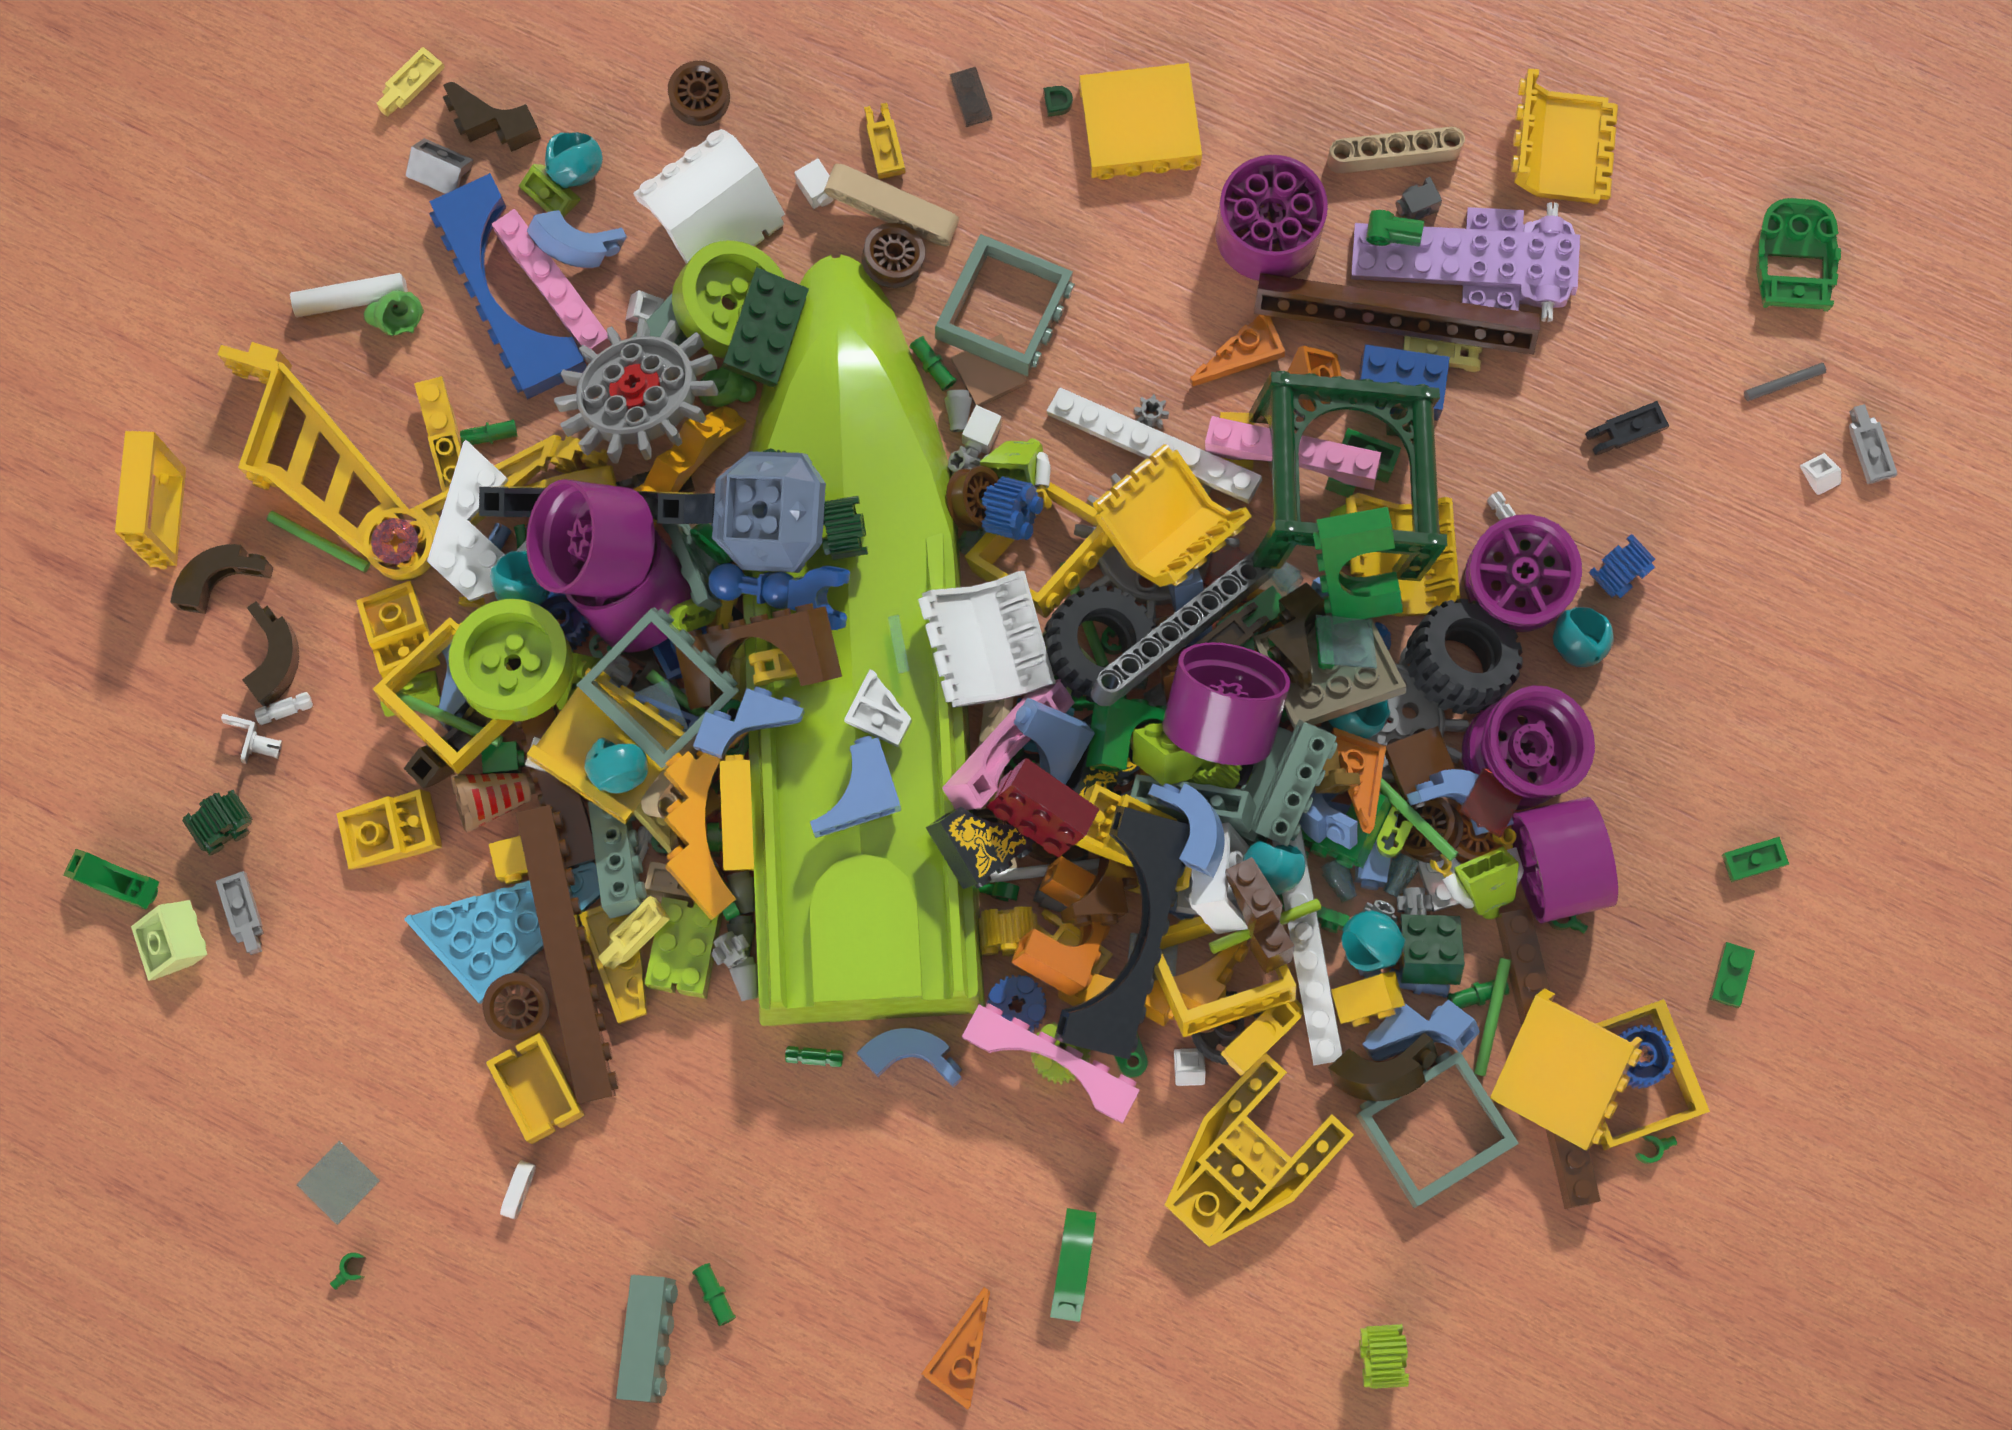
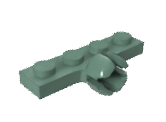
(695, 565)

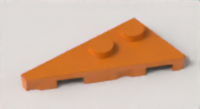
(1251, 347)
(1367, 759)
(956, 1361)

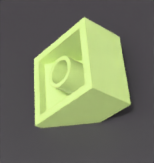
(169, 939)

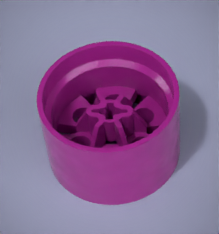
(1279, 180)
(590, 539)
(660, 589)
(1225, 703)
(1565, 859)

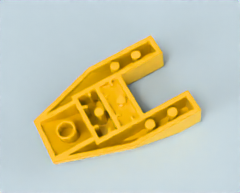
(1237, 1170)

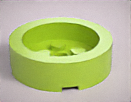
(711, 274)
(511, 631)

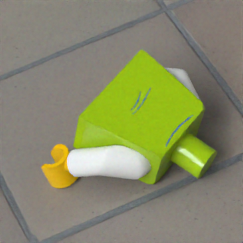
(1022, 462)
(1486, 880)

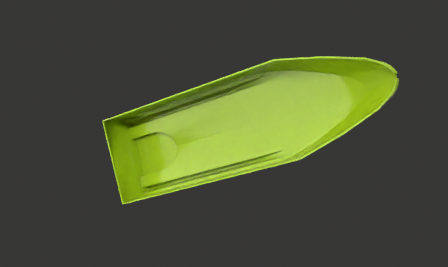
(871, 912)

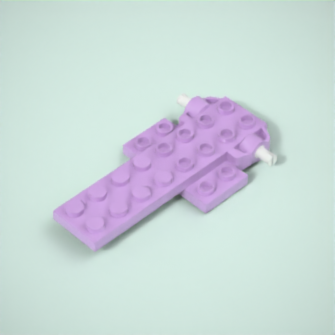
(1492, 258)

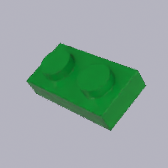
(1755, 859)
(1732, 975)

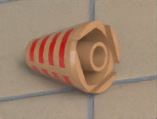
(489, 796)

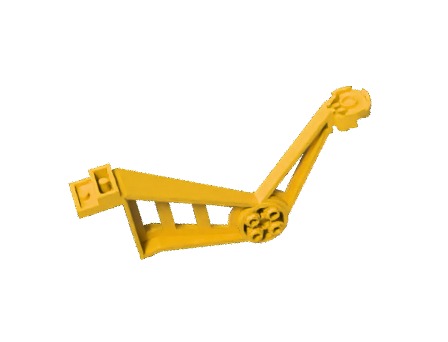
(281, 385)

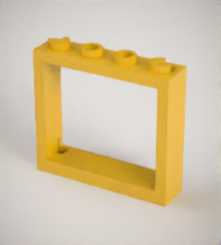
(142, 457)
(1068, 576)
(405, 672)
(736, 814)
(1224, 1009)
(1681, 1067)

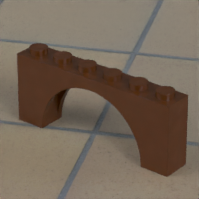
(801, 636)

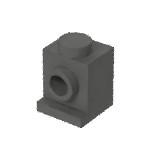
(1419, 201)

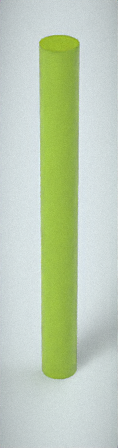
(1286, 917)

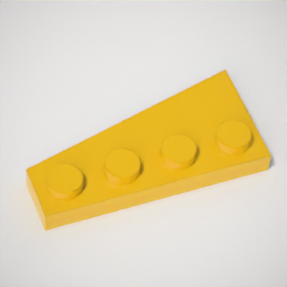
(626, 981)

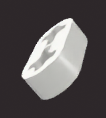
(518, 1189)

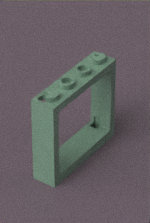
(985, 348)
(623, 719)
(1417, 1197)

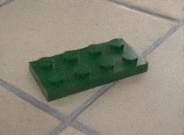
(765, 327)

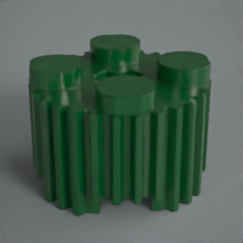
(843, 528)
(218, 822)

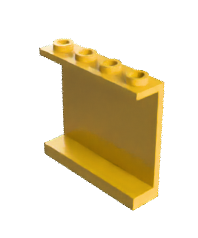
(1141, 121)
(580, 725)
(1565, 1072)

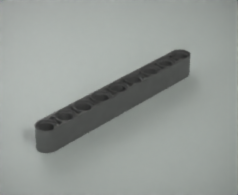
(1177, 631)

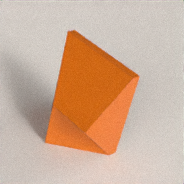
(1316, 362)

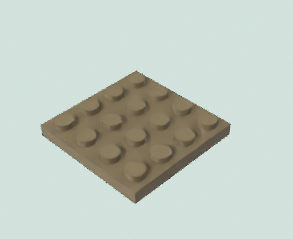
(1342, 687)

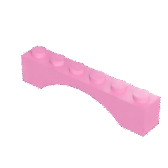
(551, 283)
(1251, 442)
(979, 775)
(994, 1033)

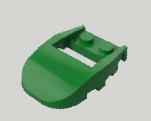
(1801, 231)

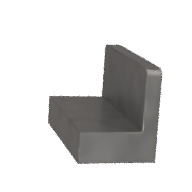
(437, 166)

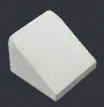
(642, 306)
(1821, 473)
(1189, 1067)

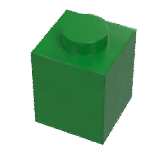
(503, 759)

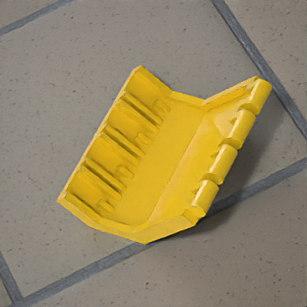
(1563, 143)
(1165, 519)
(1441, 580)

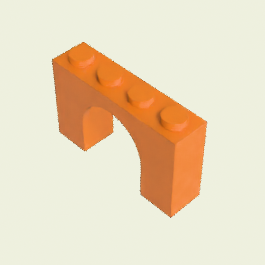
(1052, 962)

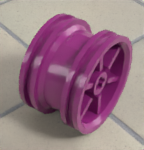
(1545, 540)
(1551, 728)

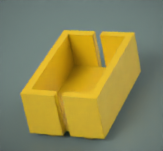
(535, 1089)

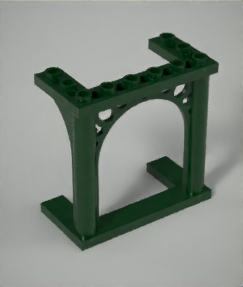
(1410, 422)

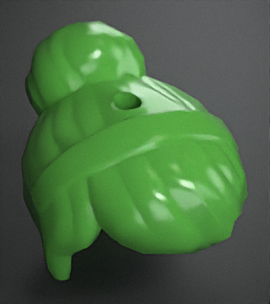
(395, 319)
(730, 388)

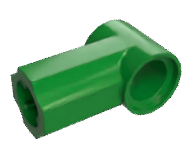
(1386, 229)

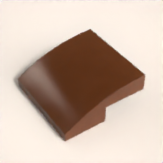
(1417, 758)

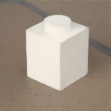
(812, 181)
(981, 430)

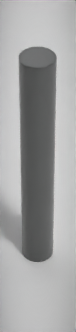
(1784, 382)

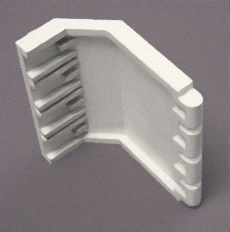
(712, 197)
(987, 641)

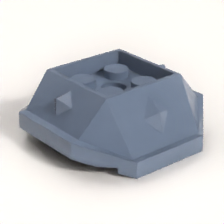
(794, 517)

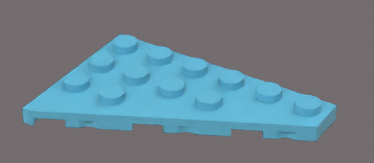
(493, 931)

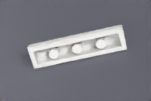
(345, 294)

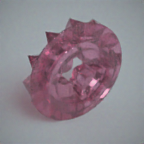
(384, 533)

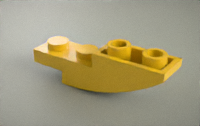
(441, 427)
(1261, 1035)

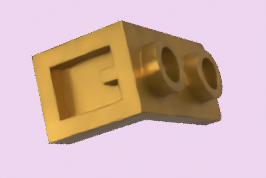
(1336, 778)

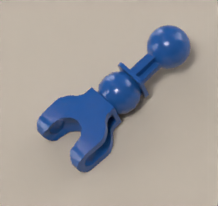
(782, 589)

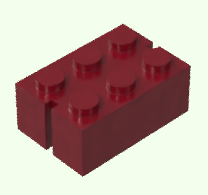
(1042, 808)

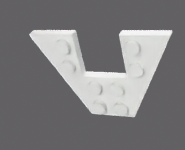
(458, 546)

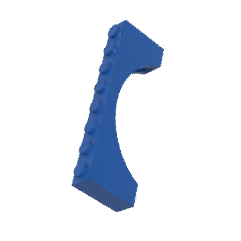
(467, 223)

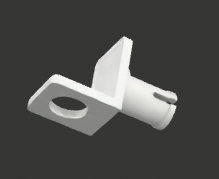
(253, 742)

